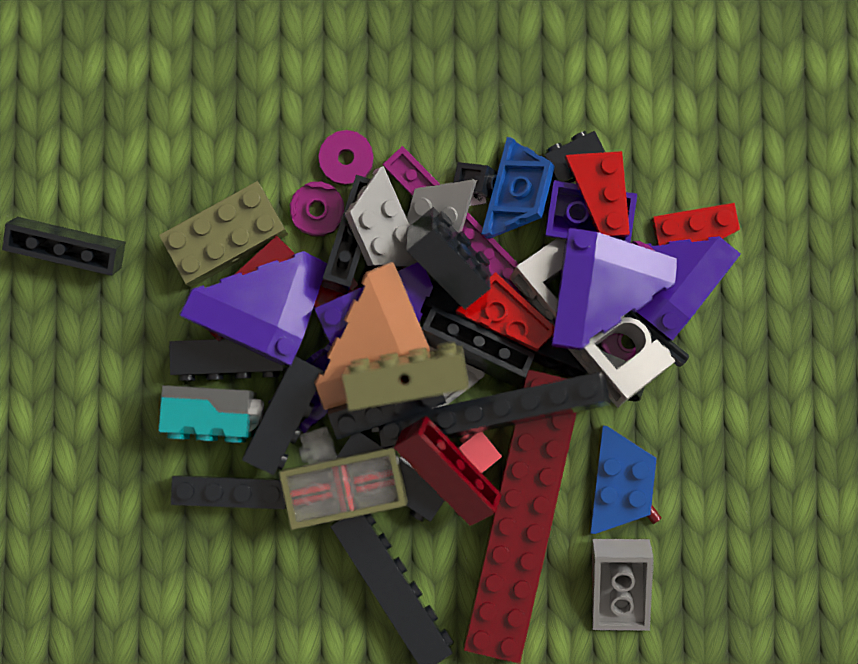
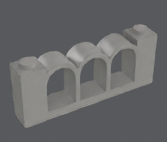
(622, 384)

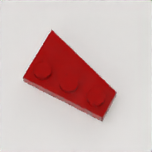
(509, 315)

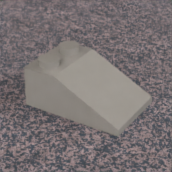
(621, 584)

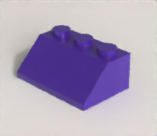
(569, 210)

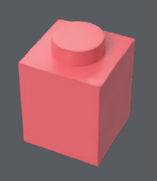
(479, 450)

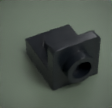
(482, 173)

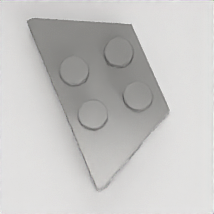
(447, 198)
(380, 223)

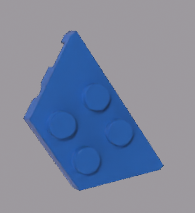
(518, 190)
(622, 482)

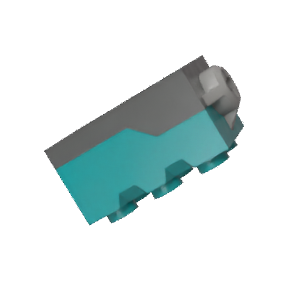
(209, 413)

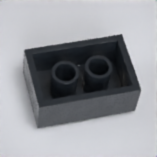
(449, 257)

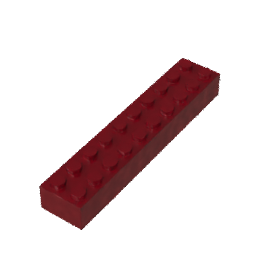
(519, 533)

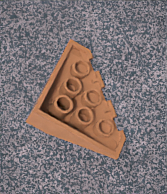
(376, 326)

